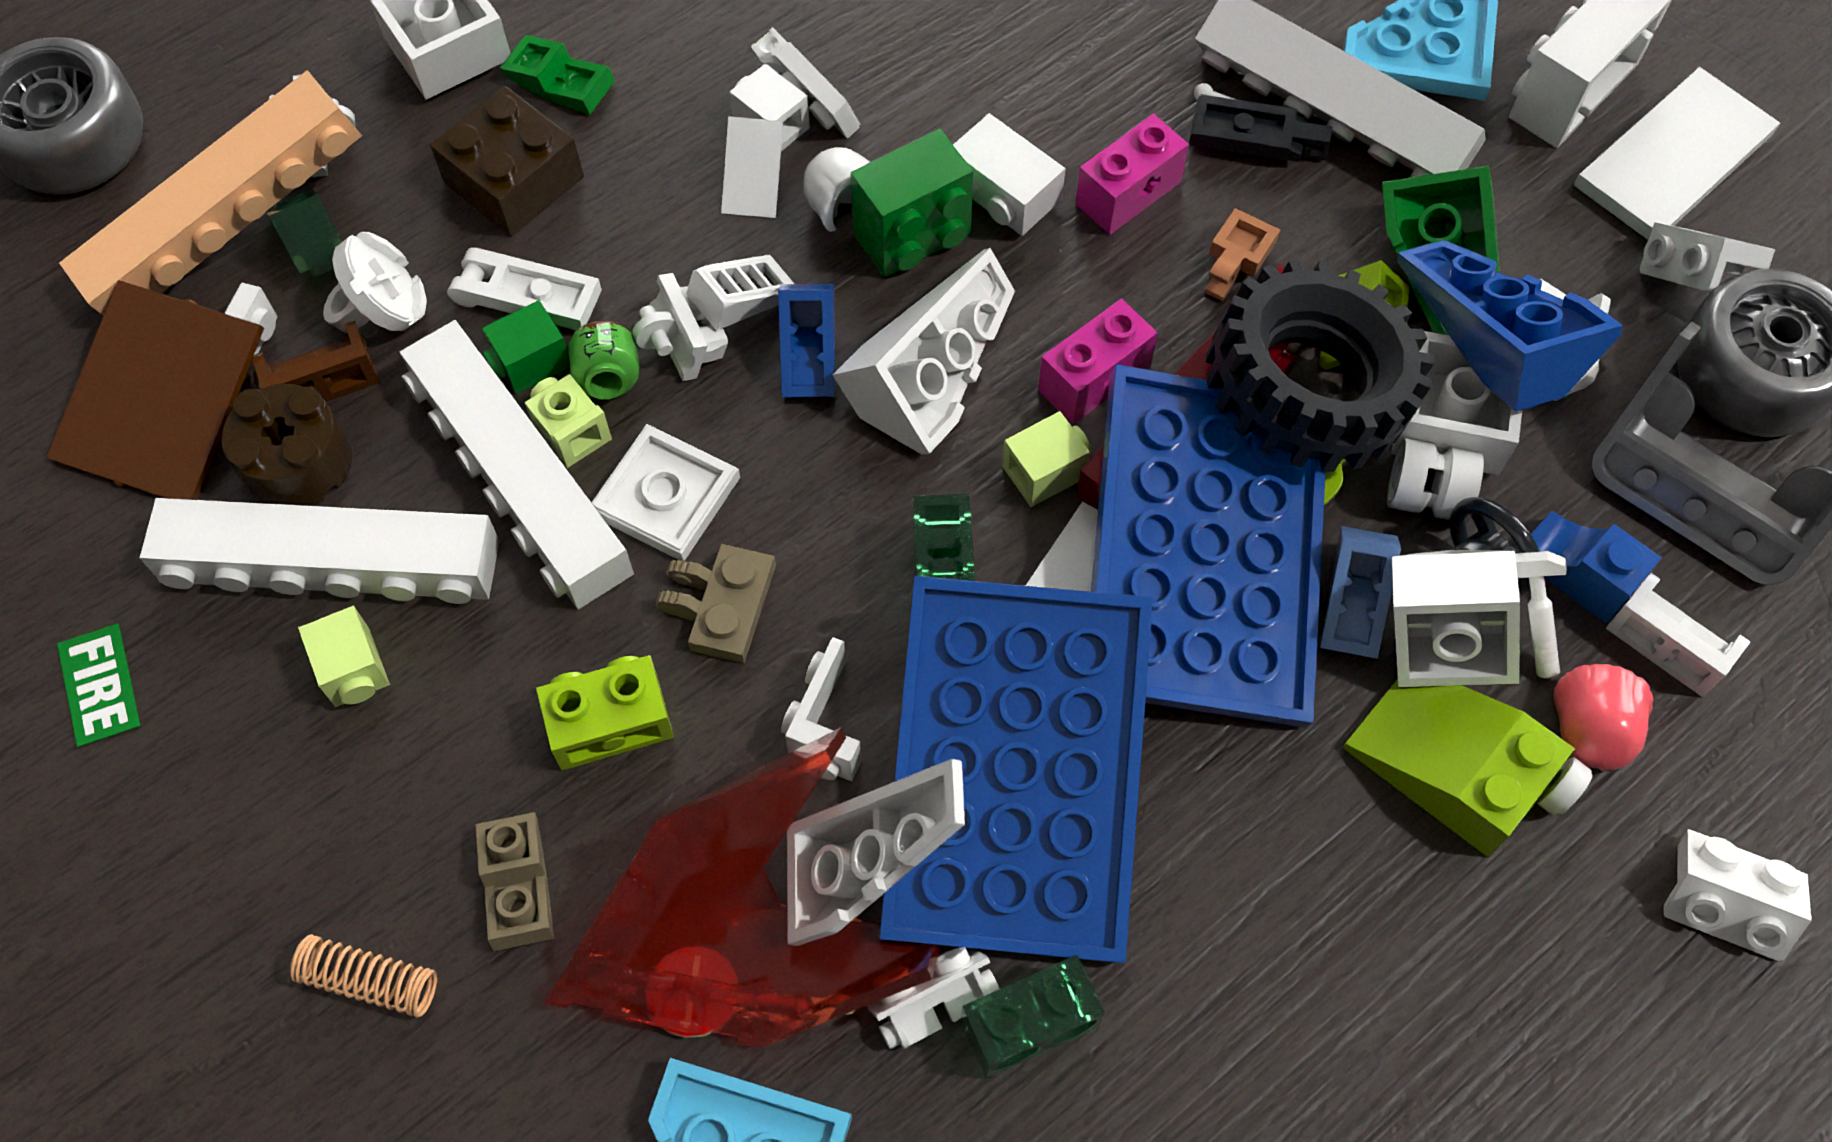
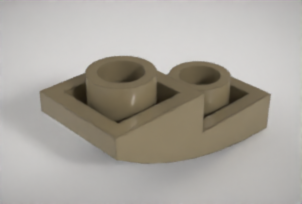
(514, 881)

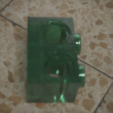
(943, 537)
(1032, 1016)

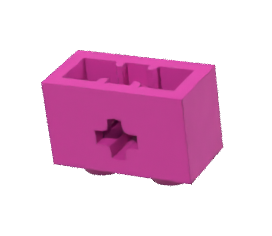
(1131, 174)
(1079, 368)

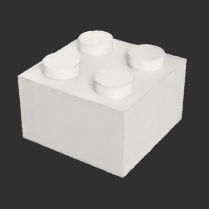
(442, 39)
(1462, 410)

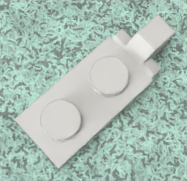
(827, 103)

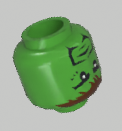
(604, 359)

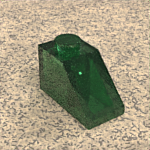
(306, 232)

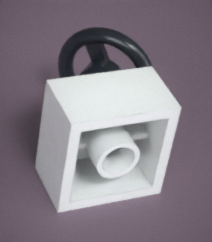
(1462, 604)

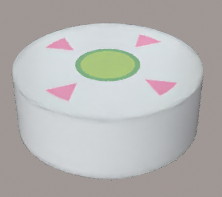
(1565, 787)

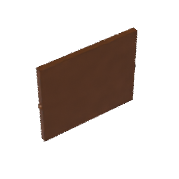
(155, 392)

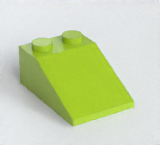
(1460, 757)

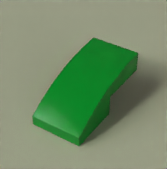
(550, 73)

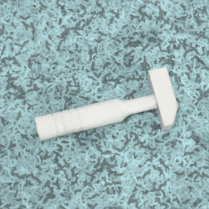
(1540, 609)

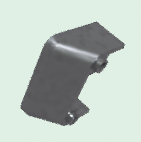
(1702, 493)

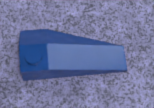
(1507, 328)

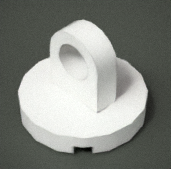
(373, 286)

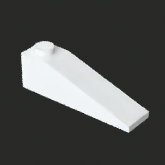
(920, 364)
(865, 846)

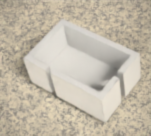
(1582, 64)

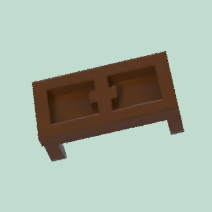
(329, 370)

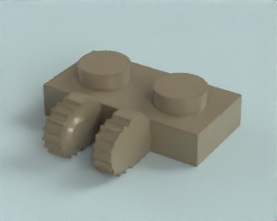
(730, 601)

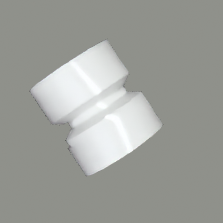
(1456, 478)

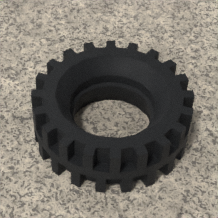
(1344, 323)

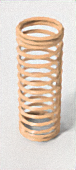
(410, 993)

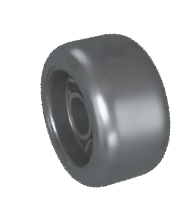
(65, 116)
(1762, 353)

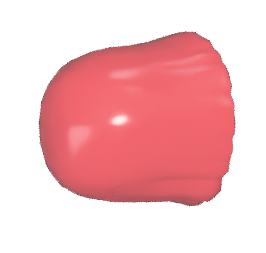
(1603, 714)

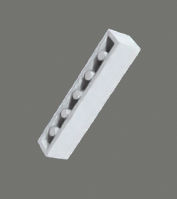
(1338, 89)
(516, 464)
(321, 549)

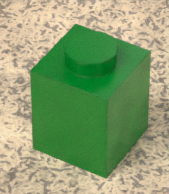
(525, 347)

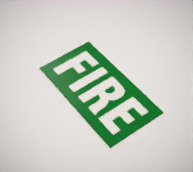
(98, 685)

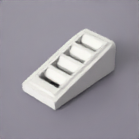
(724, 309)

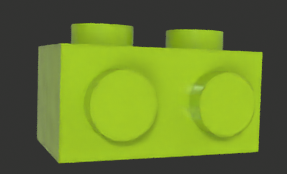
(604, 711)

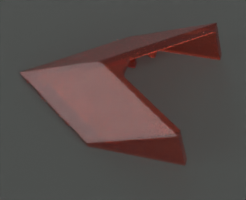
(703, 937)

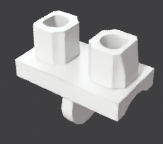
(672, 329)

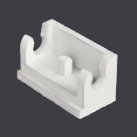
(1674, 639)

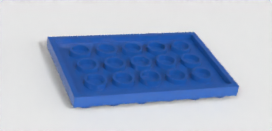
(1219, 545)
(1049, 723)

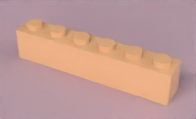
(214, 194)

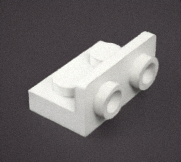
(1698, 257)

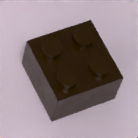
(507, 160)

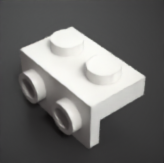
(1739, 896)

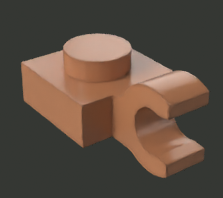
(1238, 246)

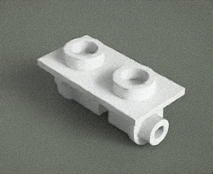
(954, 983)

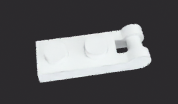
(519, 282)

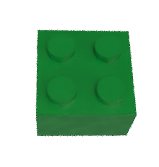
(912, 203)

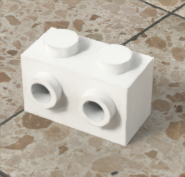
(1010, 174)

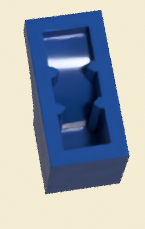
(807, 339)
(1600, 563)

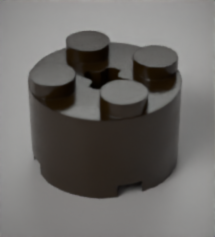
(286, 444)

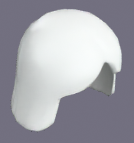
(829, 182)

